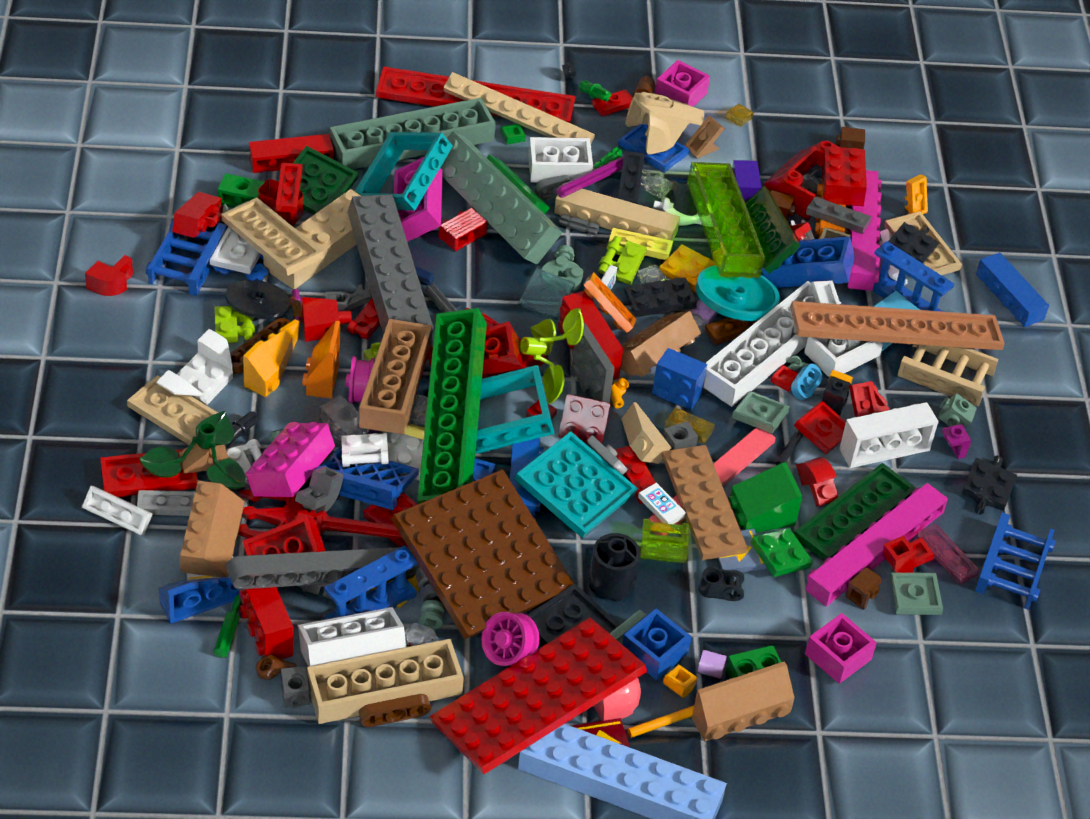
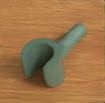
(796, 363)

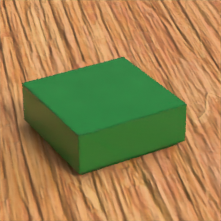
(513, 134)

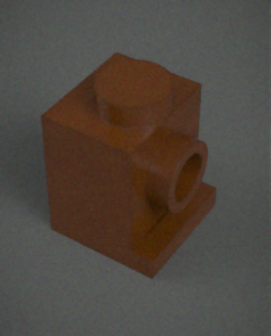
(863, 587)

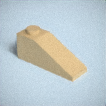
(643, 435)

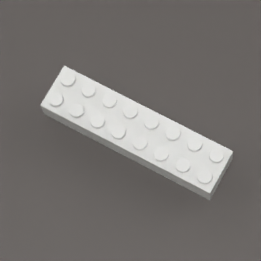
(757, 351)

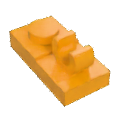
(917, 194)

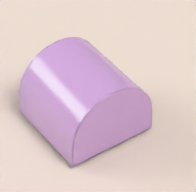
(712, 664)

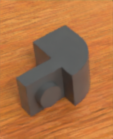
(322, 491)

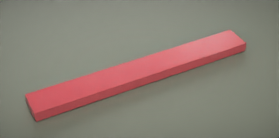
(735, 461)

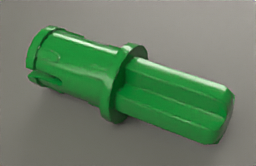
(594, 90)

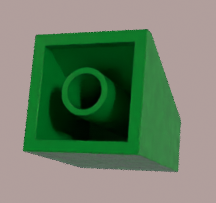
(766, 500)

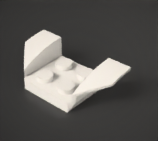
(205, 373)

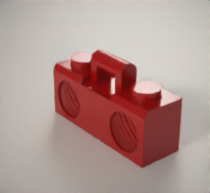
(197, 214)

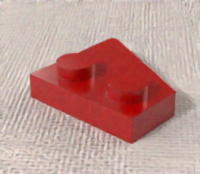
(867, 399)

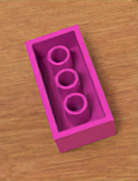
(428, 212)
(290, 459)

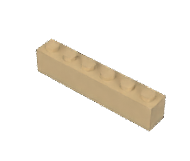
(618, 214)

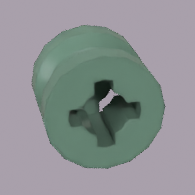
(432, 614)

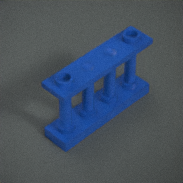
(201, 265)
(916, 270)
(994, 562)
(373, 576)

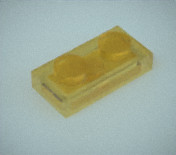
(701, 427)

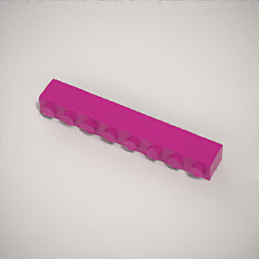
(865, 263)
(867, 548)

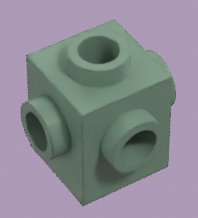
(957, 411)

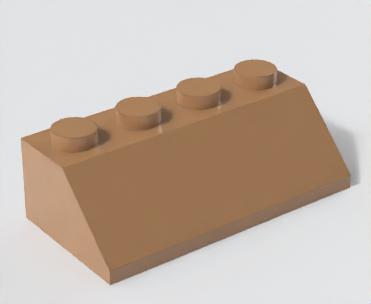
(649, 345)
(211, 530)
(743, 701)

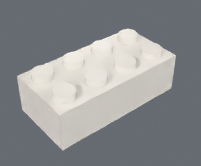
(888, 435)
(351, 636)

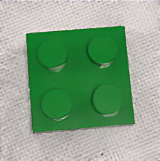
(781, 552)

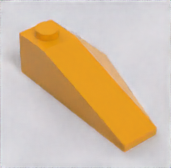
(268, 359)

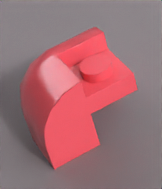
(620, 703)

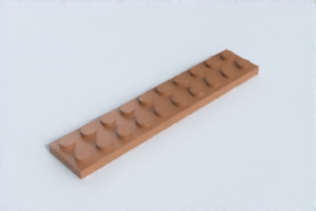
(896, 325)

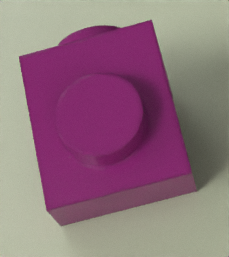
(957, 440)

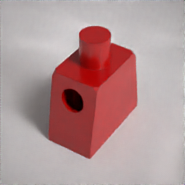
(320, 315)

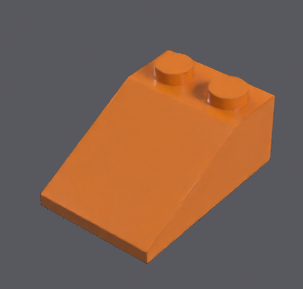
(323, 365)

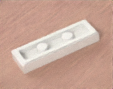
(117, 510)

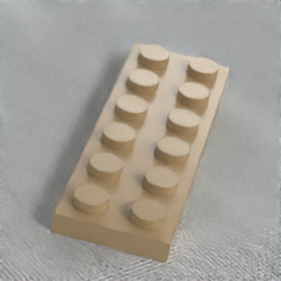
(272, 236)

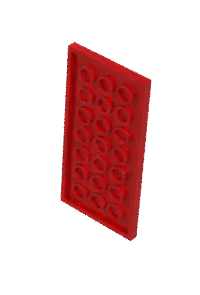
(537, 695)

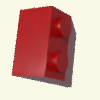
(294, 537)

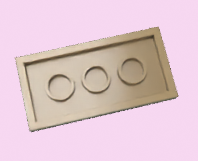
(942, 259)
(169, 411)

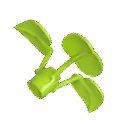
(544, 335)

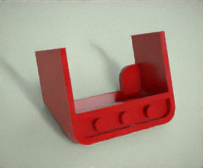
(790, 176)

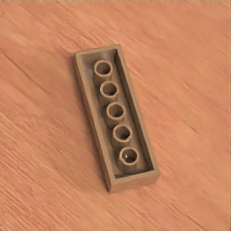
(395, 376)

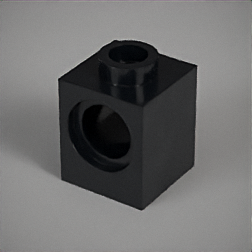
(836, 394)

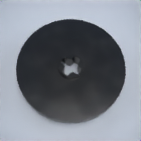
(257, 299)

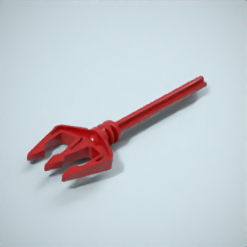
(295, 510)

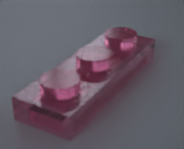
(948, 554)

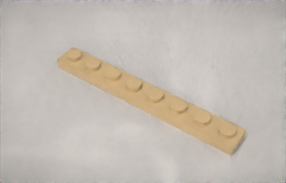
(514, 109)

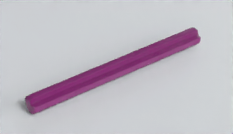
(590, 177)

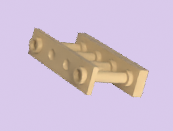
(946, 382)

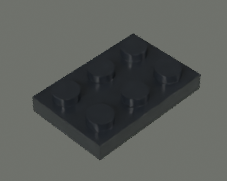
(660, 297)

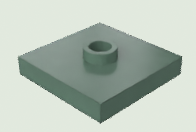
(761, 412)
(916, 593)

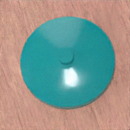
(737, 296)

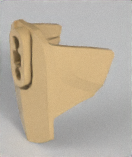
(664, 119)

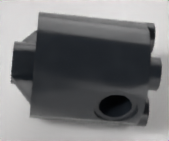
(614, 566)

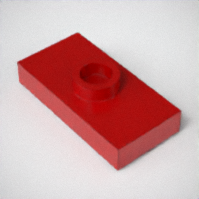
(617, 102)

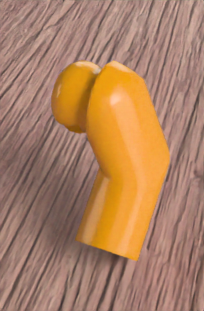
(617, 391)

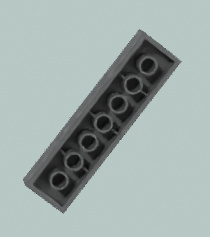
(387, 260)

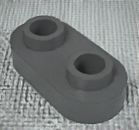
(547, 188)

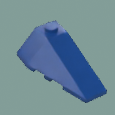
(195, 596)

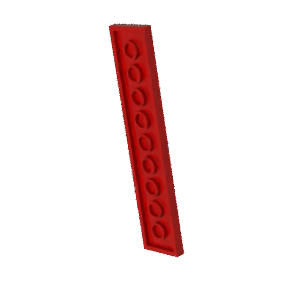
(429, 90)

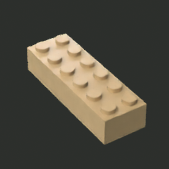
(327, 230)
(347, 685)

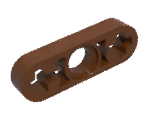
(384, 713)

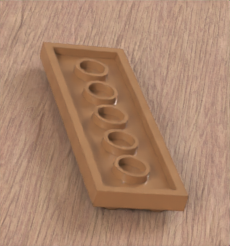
(704, 502)

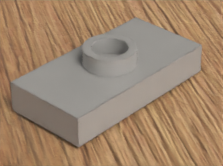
(607, 454)

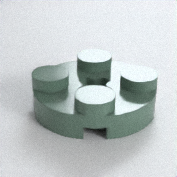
(567, 268)

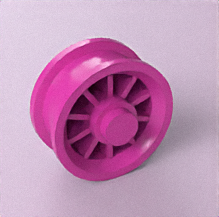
(358, 378)
(509, 638)

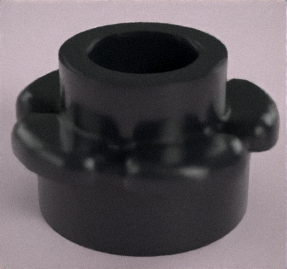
(569, 71)

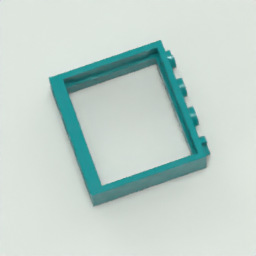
(389, 154)
(521, 429)

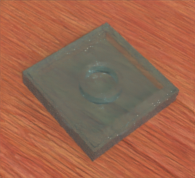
(545, 293)

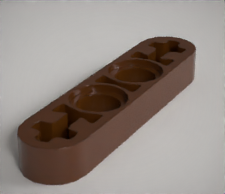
(241, 350)

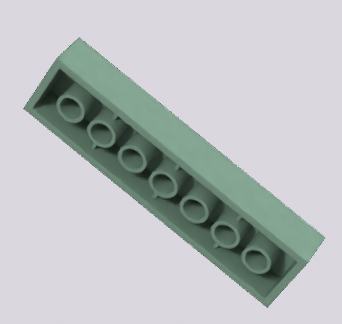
(360, 141)
(498, 200)

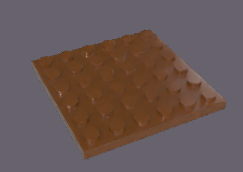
(482, 552)

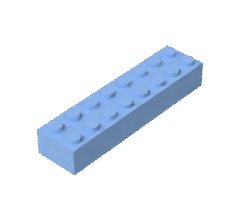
(622, 776)

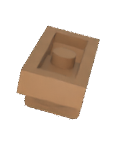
(703, 139)
(201, 459)

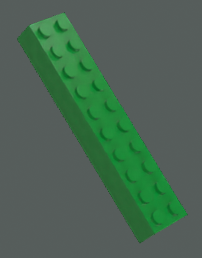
(452, 403)

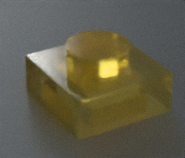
(739, 115)

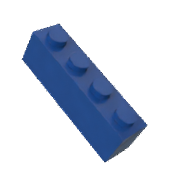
(1012, 289)
(521, 456)

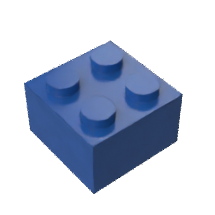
(679, 378)
(657, 643)

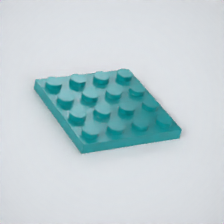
(576, 484)

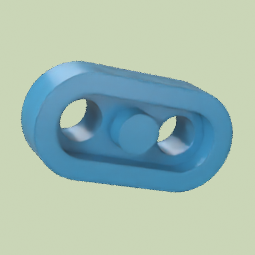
(806, 382)

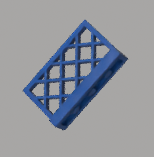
(365, 488)

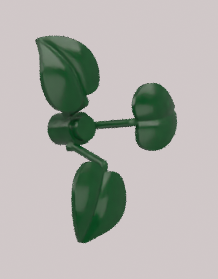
(210, 432)

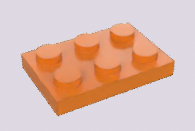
(609, 303)

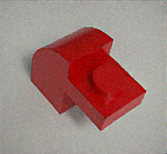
(107, 279)
(819, 475)
(906, 556)

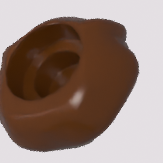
(271, 666)

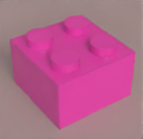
(683, 84)
(840, 648)

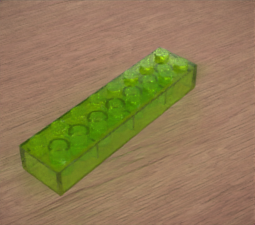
(725, 220)

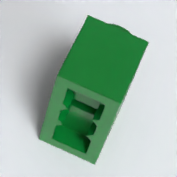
(751, 661)

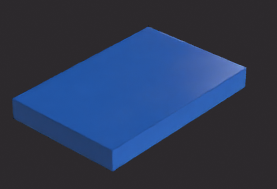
(636, 142)

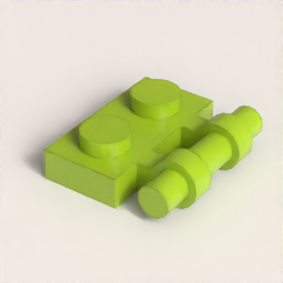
(628, 262)
(226, 324)

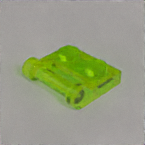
(664, 547)

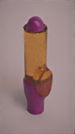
(295, 302)

